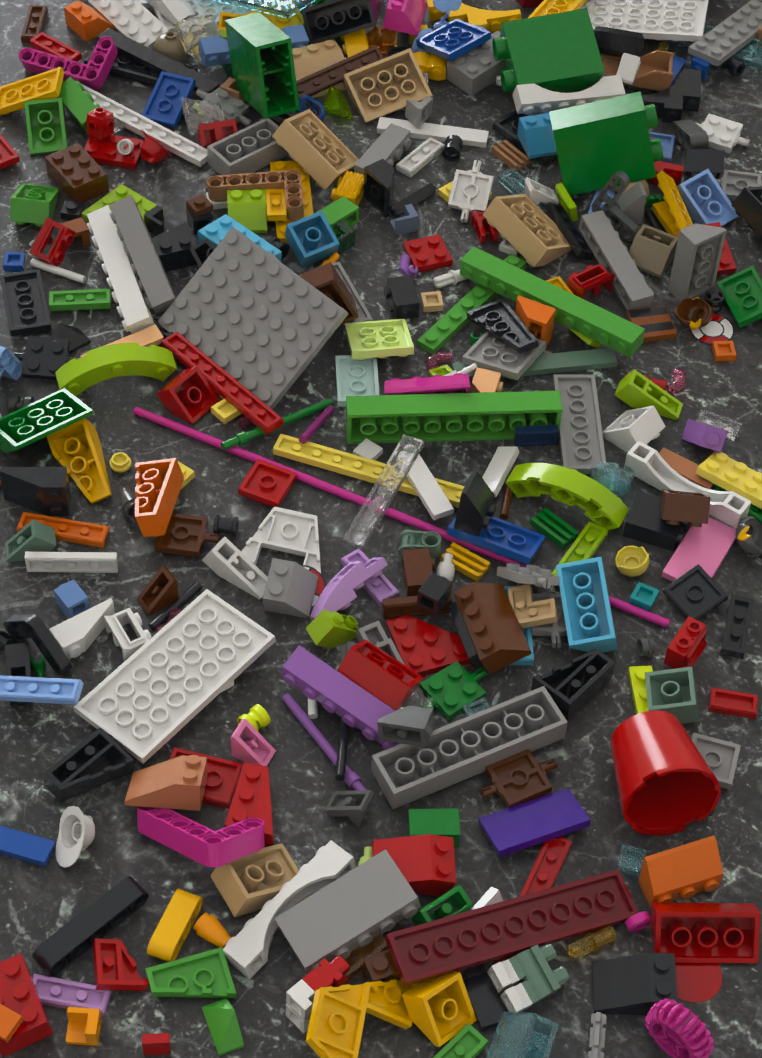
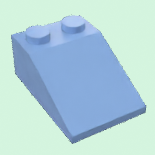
(706, 200)

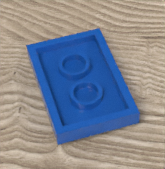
(164, 102)

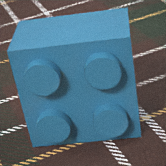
(311, 239)

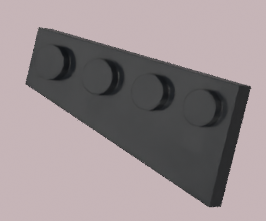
(504, 324)

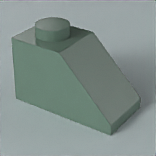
(31, 538)

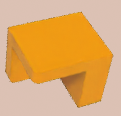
(83, 1026)

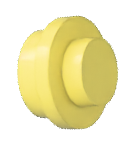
(120, 462)

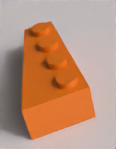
(156, 494)

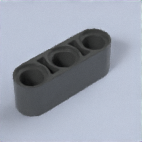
(689, 134)

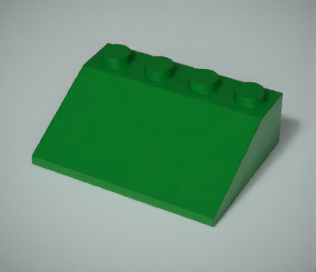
(40, 419)

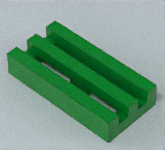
(556, 526)

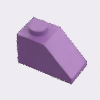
(705, 435)

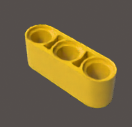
(174, 925)

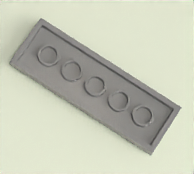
(580, 422)

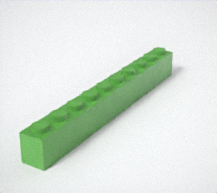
(570, 309)

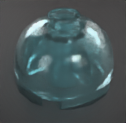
(613, 478)

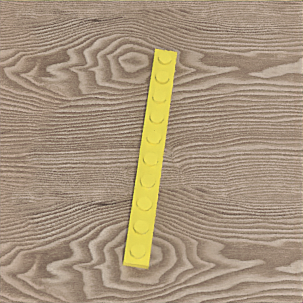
(350, 465)

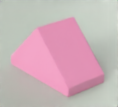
(250, 745)

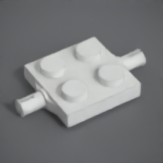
(723, 133)
(470, 191)

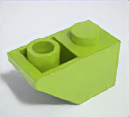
(332, 629)

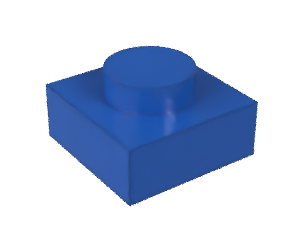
(700, 64)
(14, 261)

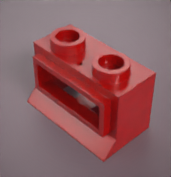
(215, 131)
(60, 245)
(591, 279)
(686, 644)

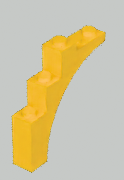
(488, 19)

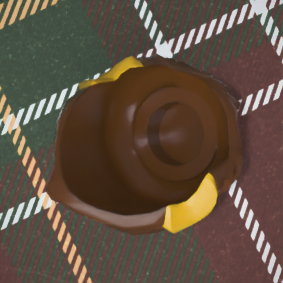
(693, 313)

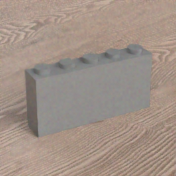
(348, 912)

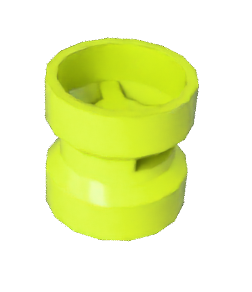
(256, 717)

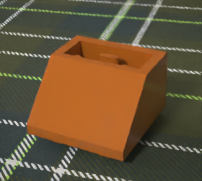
(536, 317)

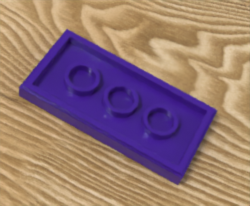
(534, 822)

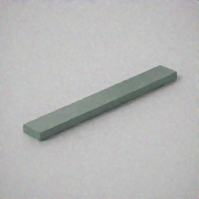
(563, 362)

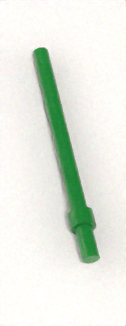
(242, 438)

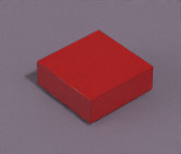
(156, 1044)

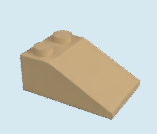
(254, 878)

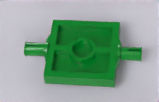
(453, 689)

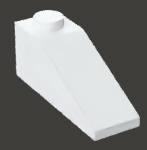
(236, 568)
(80, 631)

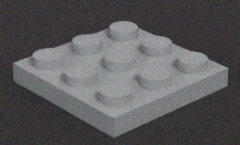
(496, 356)

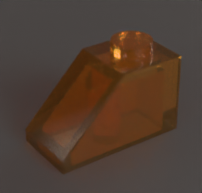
(382, 38)

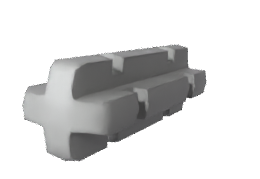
(597, 1035)

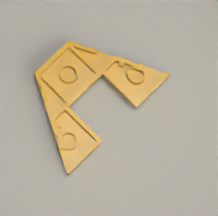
(340, 1015)

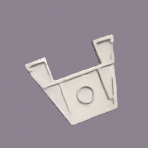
(289, 533)

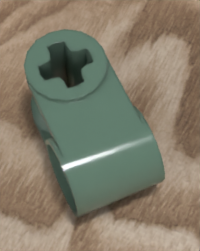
(421, 540)

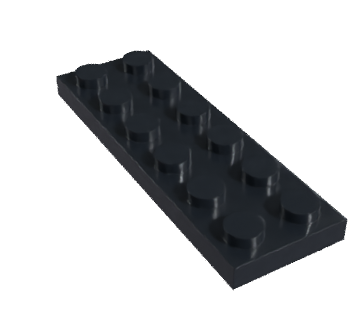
(134, 70)

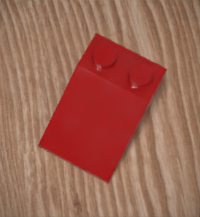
(423, 860)

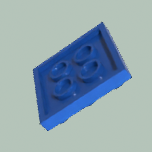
(454, 39)

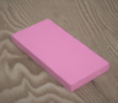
(701, 546)

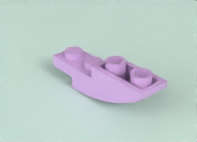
(341, 588)

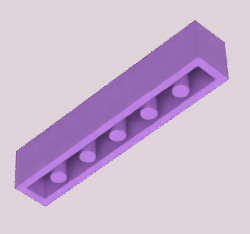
(336, 693)

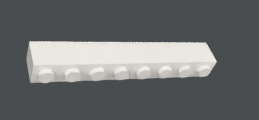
(118, 267)

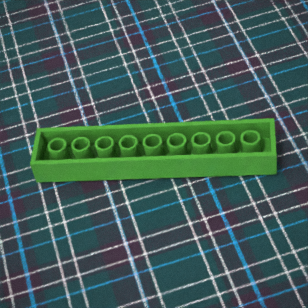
(449, 415)

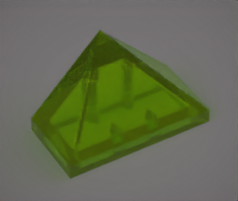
(337, 104)

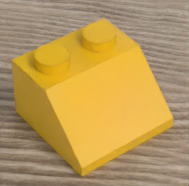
(440, 1007)

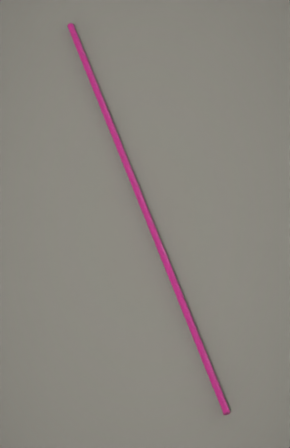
(614, 602)

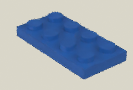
(504, 540)

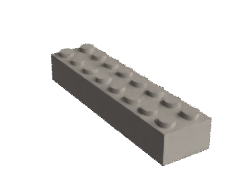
(468, 747)

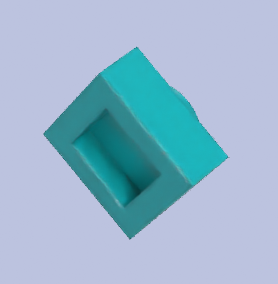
(644, 596)

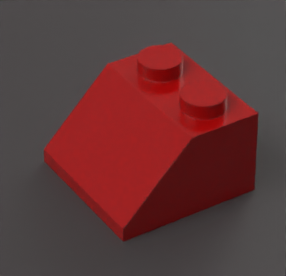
(188, 395)

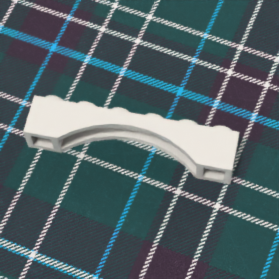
(533, 98)
(653, 469)
(251, 946)

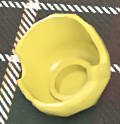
(632, 560)

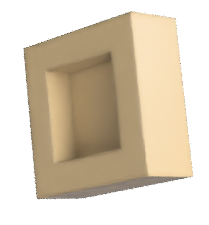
(432, 301)

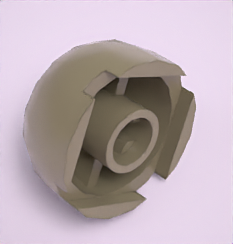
(171, 46)

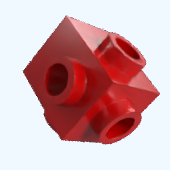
(100, 123)

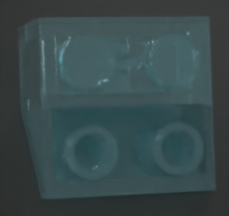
(523, 1036)

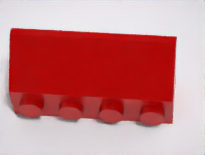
(706, 931)

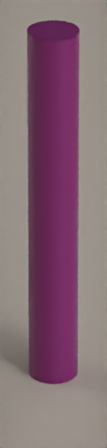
(316, 424)

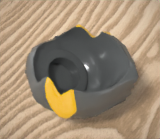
(750, 536)

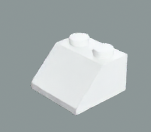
(633, 426)

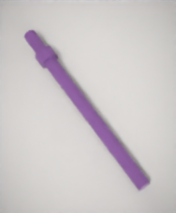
(352, 779)

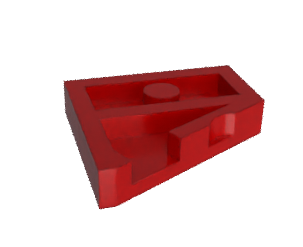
(115, 967)

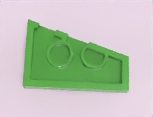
(193, 976)

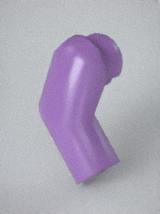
(405, 268)

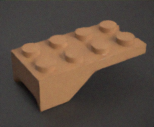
(653, 73)

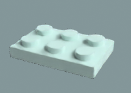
(355, 377)

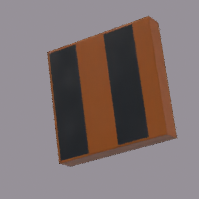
(655, 322)

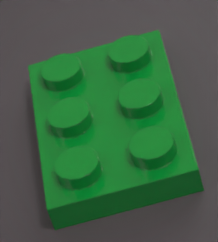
(743, 295)

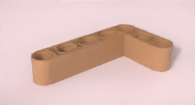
(287, 179)

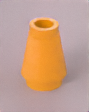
(211, 930)

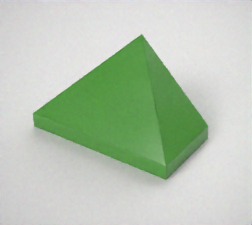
(223, 1026)

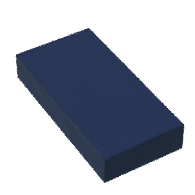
(536, 435)

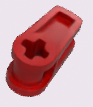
(480, 225)

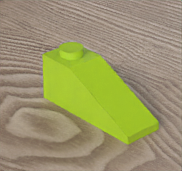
(641, 392)

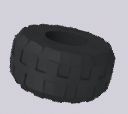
(618, 41)

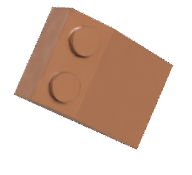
(170, 784)

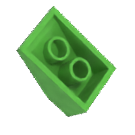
(46, 125)
(33, 204)

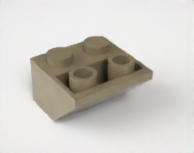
(653, 250)

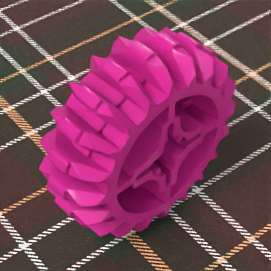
(678, 1030)

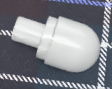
(446, 567)

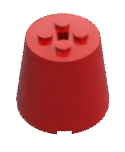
(661, 775)

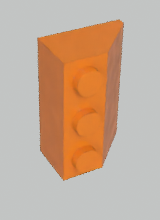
(681, 871)

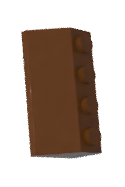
(492, 624)

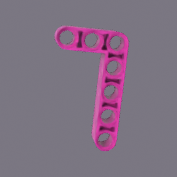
(97, 66)
(199, 842)

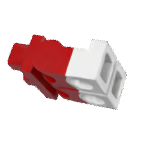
(301, 996)

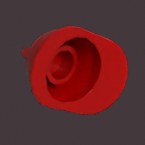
(152, 150)

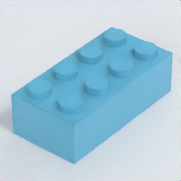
(219, 228)

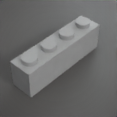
(388, 146)

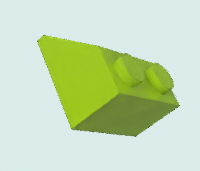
(248, 208)

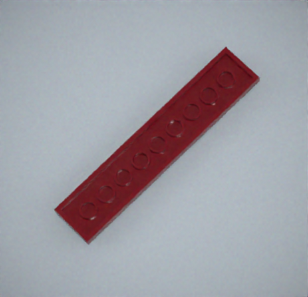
(510, 927)

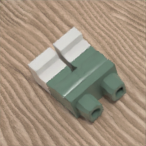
(537, 977)

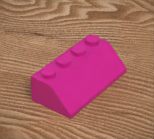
(405, 15)
(430, 385)

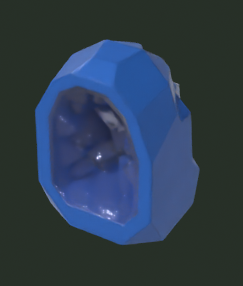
(307, 102)

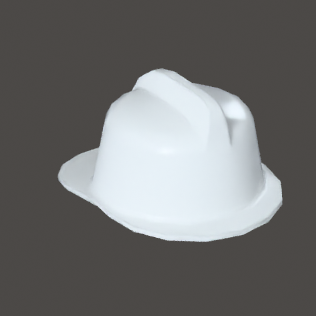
(74, 835)

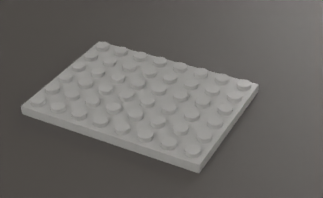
(253, 317)

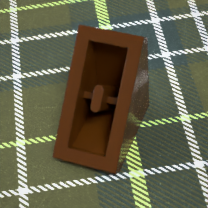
(159, 592)

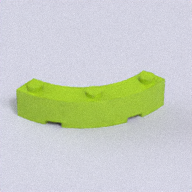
(113, 362)
(569, 488)

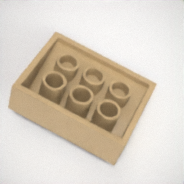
(315, 58)
(386, 85)
(315, 148)
(527, 229)

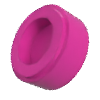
(638, 922)

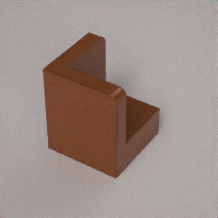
(81, 229)

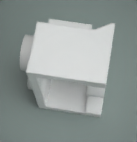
(114, 624)

